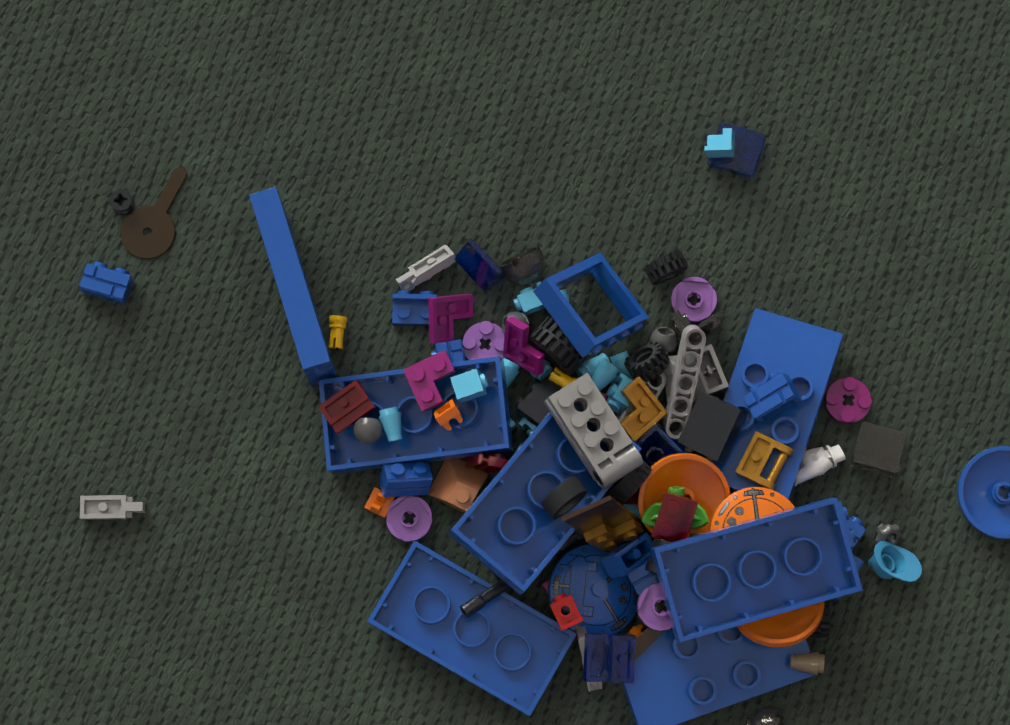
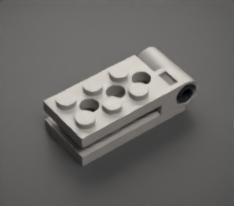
(602, 465)

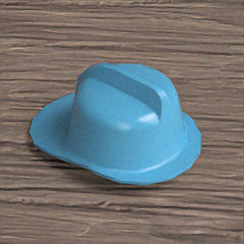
(895, 562)

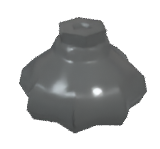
(888, 533)

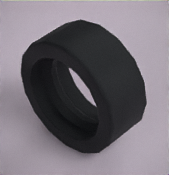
(564, 497)

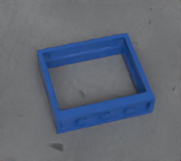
(569, 320)

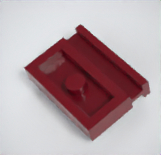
(347, 407)
(489, 464)
(674, 517)

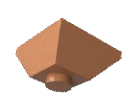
(458, 484)

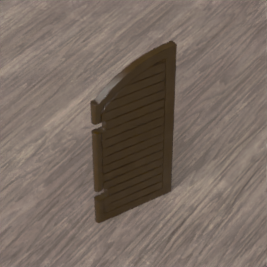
(603, 511)

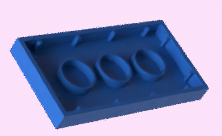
(808, 357)
(499, 648)
(705, 674)

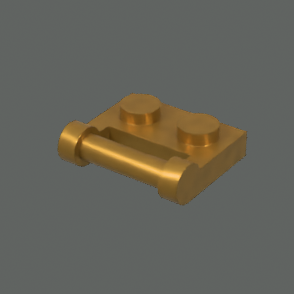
(756, 458)

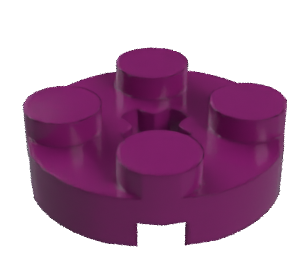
(849, 387)

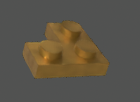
(646, 409)
(607, 538)

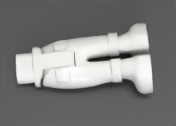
(819, 461)

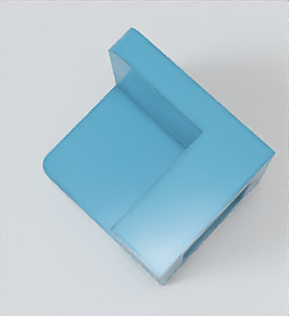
(721, 145)

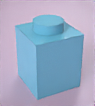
(469, 385)

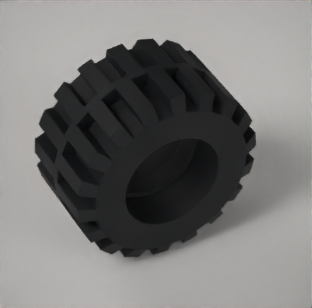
(556, 346)

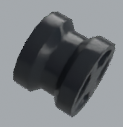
(126, 203)

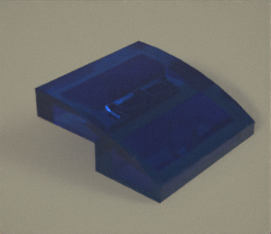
(746, 151)
(609, 658)

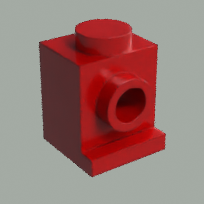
(569, 620)

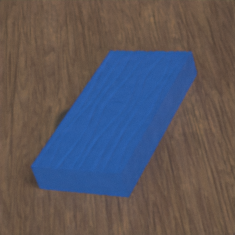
(292, 286)
(483, 429)
(508, 524)
(756, 569)

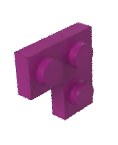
(443, 311)
(517, 347)
(423, 378)

